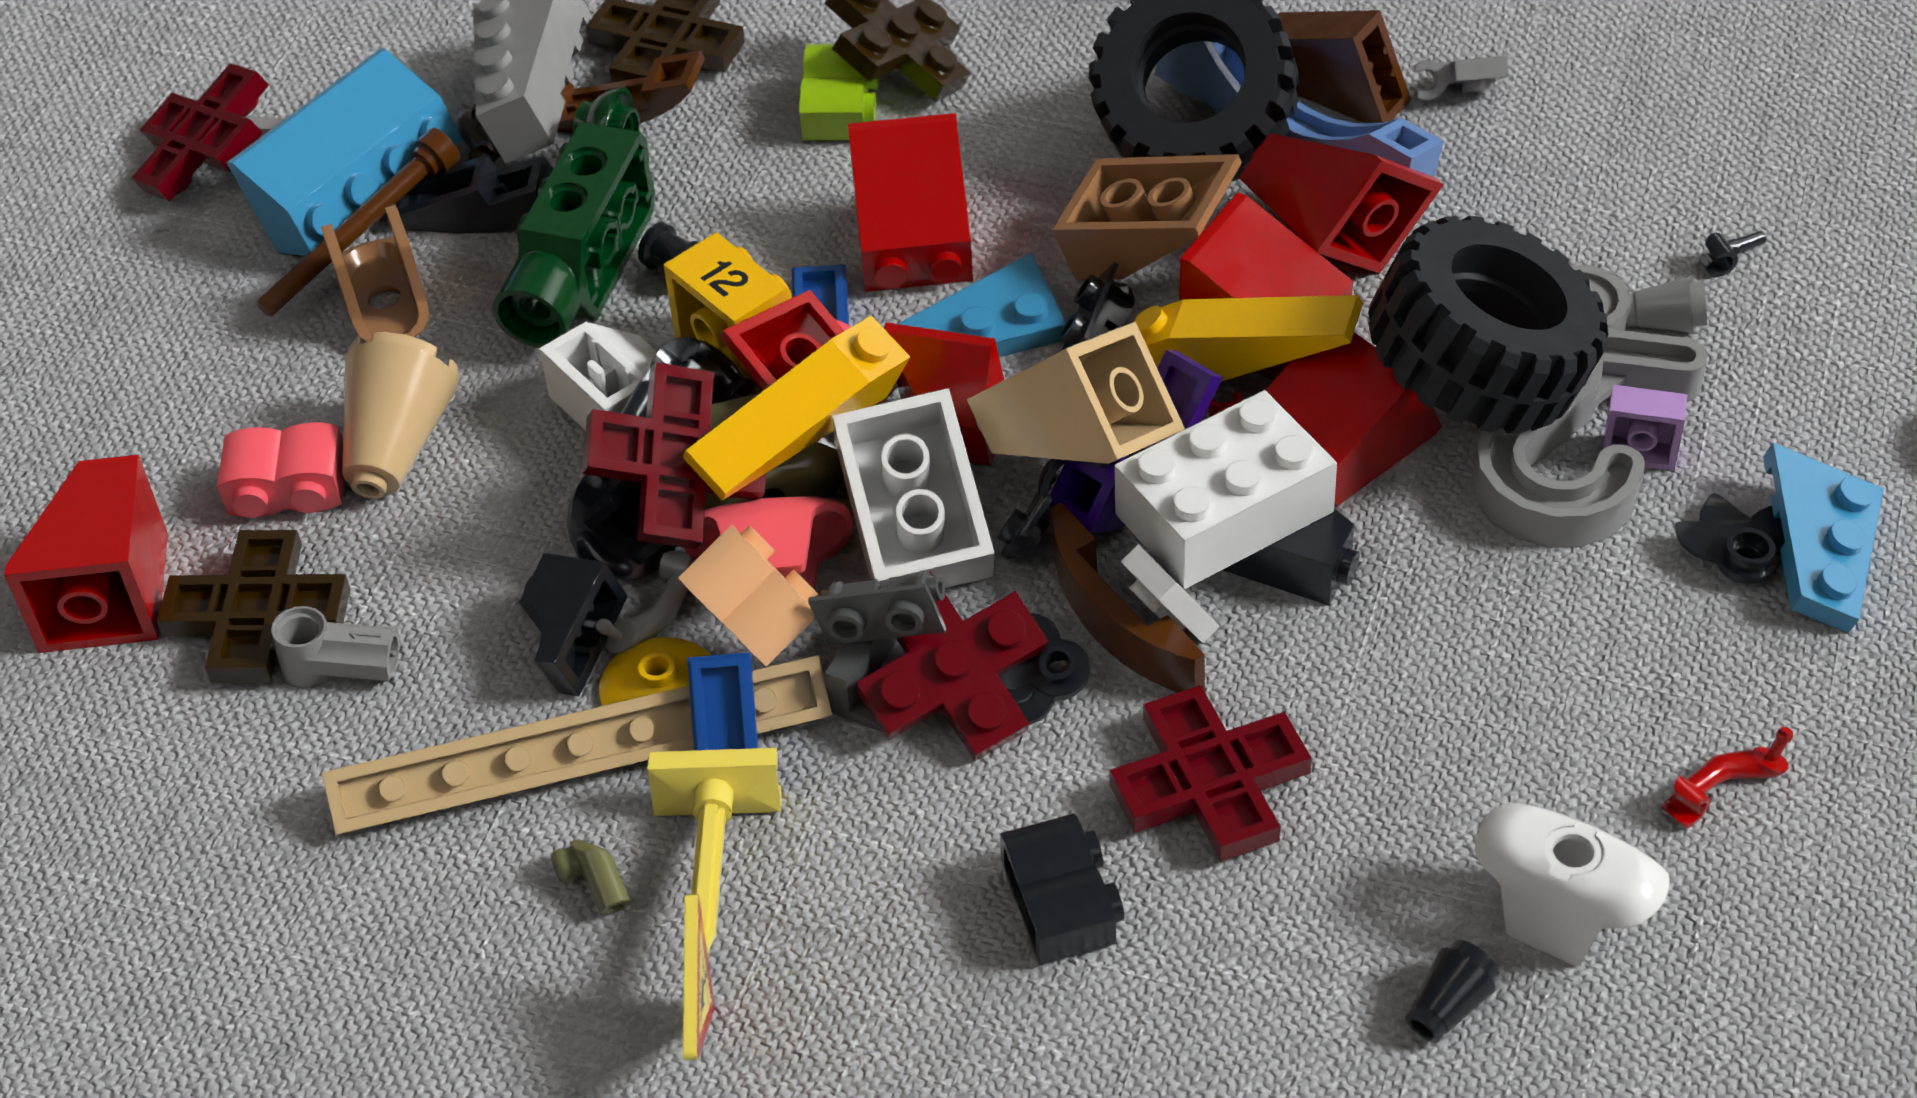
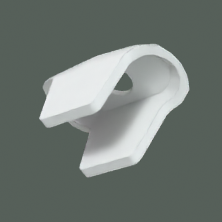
(1565, 879)

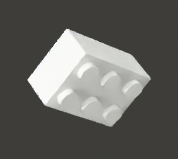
(1224, 488)
(913, 490)

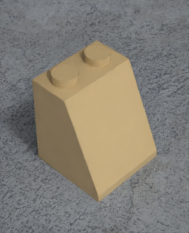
(1081, 403)

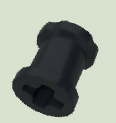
(660, 245)

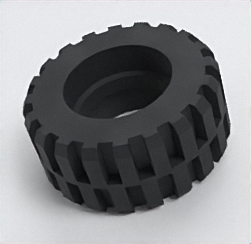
(1155, 28)
(1487, 324)

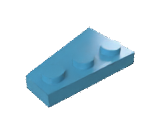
(1006, 305)
(1827, 534)

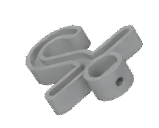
(1605, 498)

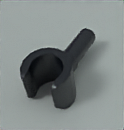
(1724, 252)

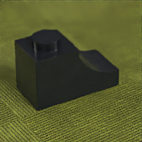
(565, 603)

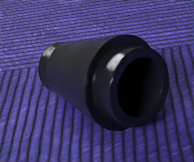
(1452, 989)

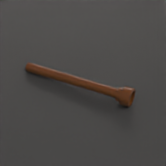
(433, 154)

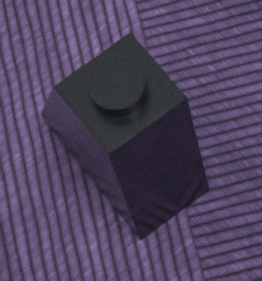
(1307, 561)

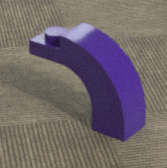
(1089, 487)

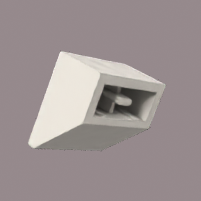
(594, 369)

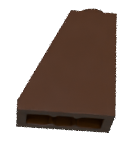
(1347, 63)

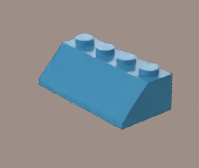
(338, 150)

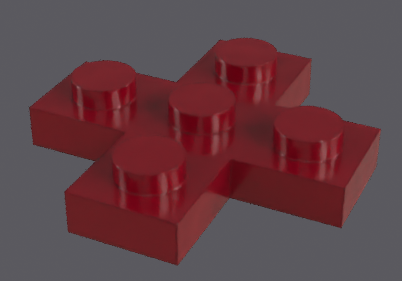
(200, 131)
(652, 454)
(959, 676)
(1210, 773)

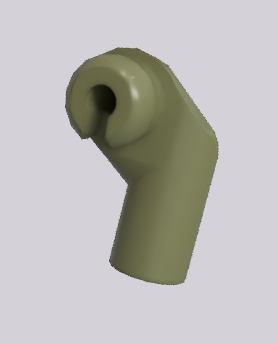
(596, 868)

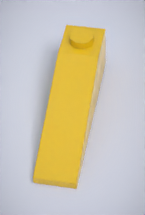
(1249, 333)
(798, 408)

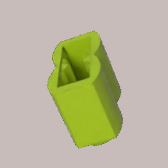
(832, 95)

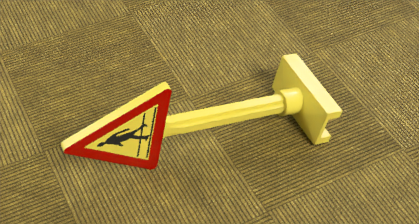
(712, 789)

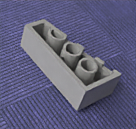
(522, 69)

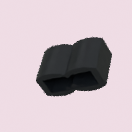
(1059, 888)

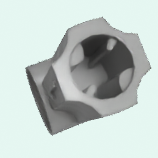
(316, 649)

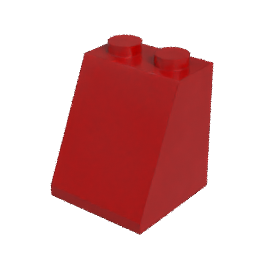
(1340, 198)
(910, 202)
(1255, 257)
(1354, 411)
(93, 560)

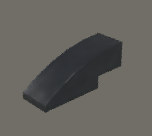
(474, 197)

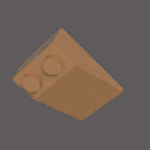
(1140, 210)

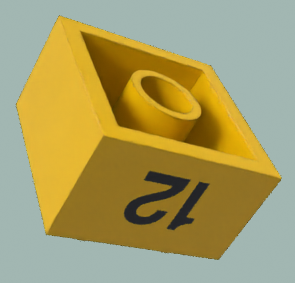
(717, 288)

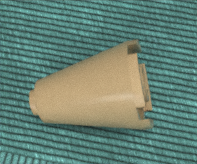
(390, 408)

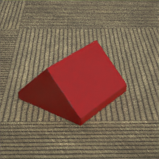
(781, 337)

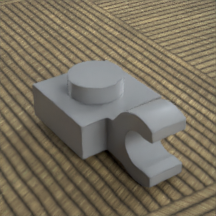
(1473, 74)

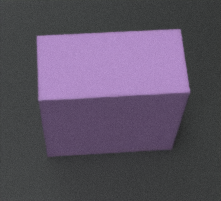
(1647, 422)

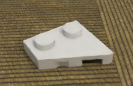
(1166, 596)

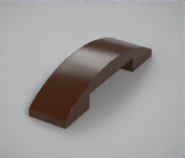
(664, 87)
(1153, 651)

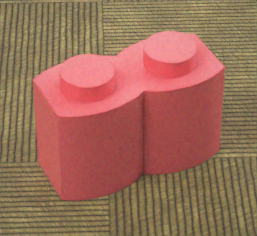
(281, 470)

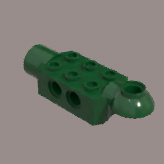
(580, 224)

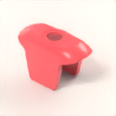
(798, 528)

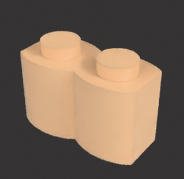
(750, 592)

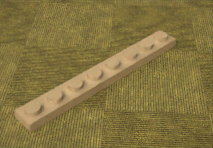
(553, 749)

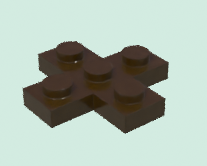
(663, 31)
(901, 39)
(245, 602)

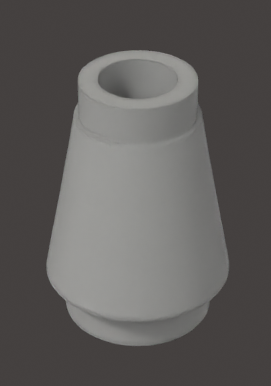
(1669, 306)

